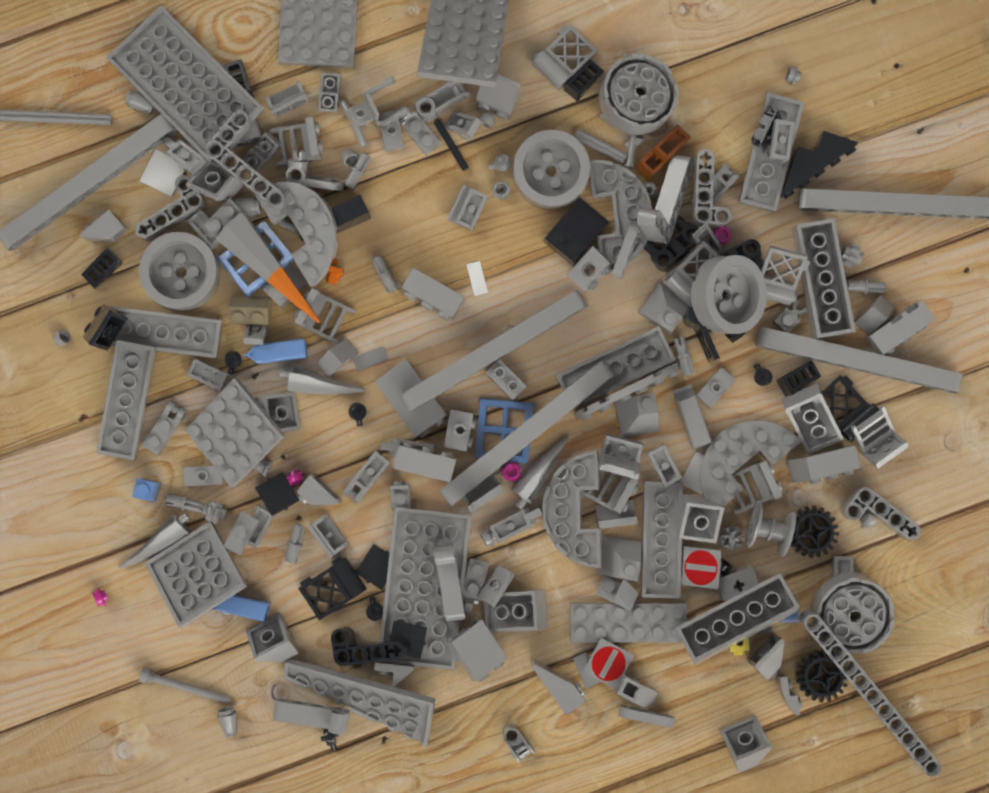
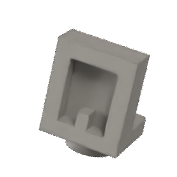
(400, 495)

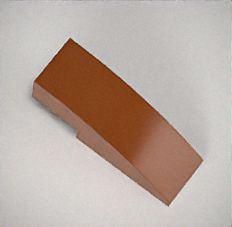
(662, 152)

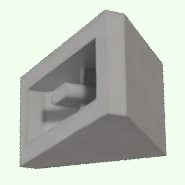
(875, 315)
(337, 357)

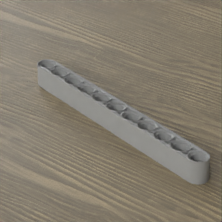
(86, 182)
(894, 203)
(493, 351)
(859, 360)
(527, 432)
(877, 699)

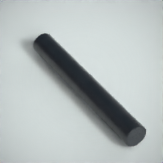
(451, 145)

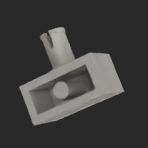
(459, 430)

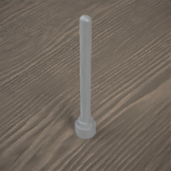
(149, 676)

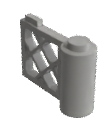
(551, 64)
(681, 281)
(781, 290)

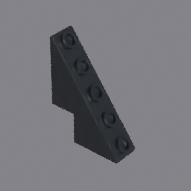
(812, 163)

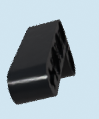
(371, 649)

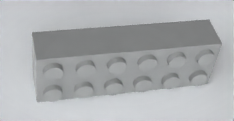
(824, 280)
(738, 618)

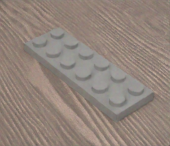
(765, 175)
(171, 332)
(626, 360)
(126, 400)
(660, 541)
(616, 624)

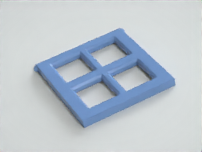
(236, 274)
(503, 430)

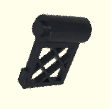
(702, 334)
(857, 415)
(343, 576)

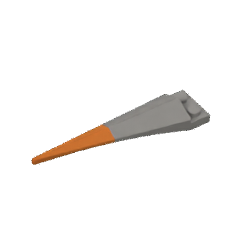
(238, 234)

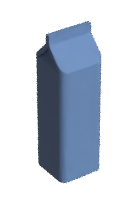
(278, 351)
(245, 607)

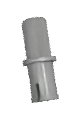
(357, 171)
(384, 274)
(866, 286)
(684, 356)
(184, 503)
(295, 543)

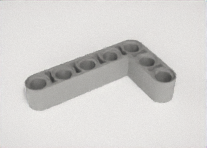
(240, 166)
(660, 223)

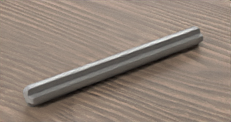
(56, 117)

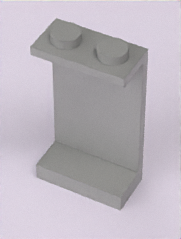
(399, 381)

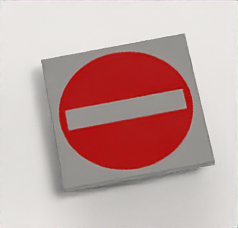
(701, 567)
(608, 663)

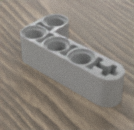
(707, 189)
(169, 212)
(883, 516)
(449, 582)
(311, 714)

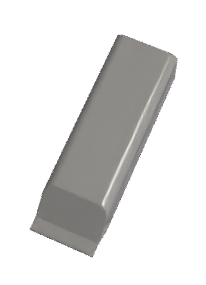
(691, 417)

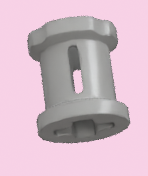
(264, 466)

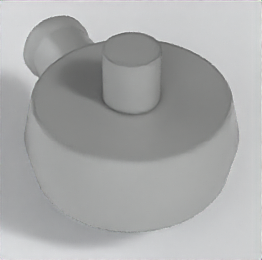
(501, 163)

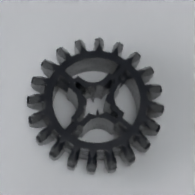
(815, 538)
(814, 677)

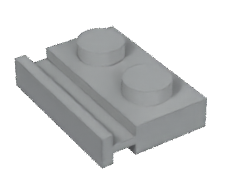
(467, 207)

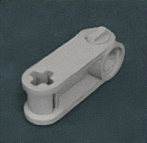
(441, 100)

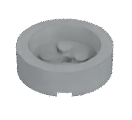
(621, 102)
(554, 150)
(160, 267)
(745, 295)
(855, 593)

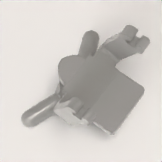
(367, 111)

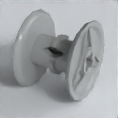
(770, 529)

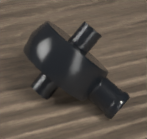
(232, 360)
(762, 376)
(357, 412)
(374, 610)
(330, 739)

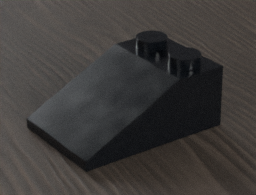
(575, 231)
(104, 327)

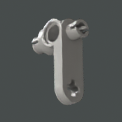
(299, 163)

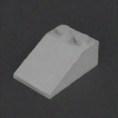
(500, 99)
(812, 418)
(517, 612)
(563, 689)

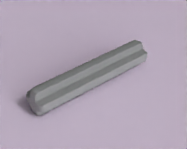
(600, 146)

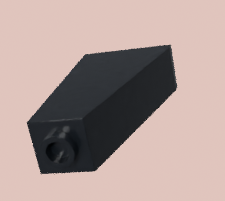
(349, 214)

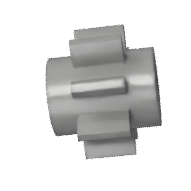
(852, 255)
(214, 511)
(731, 537)

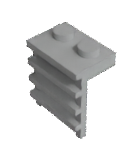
(311, 143)
(317, 302)
(878, 438)
(620, 456)
(764, 481)
(483, 493)
(620, 496)

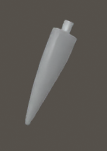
(309, 382)
(534, 478)
(164, 537)

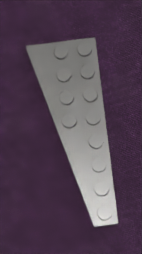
(378, 702)

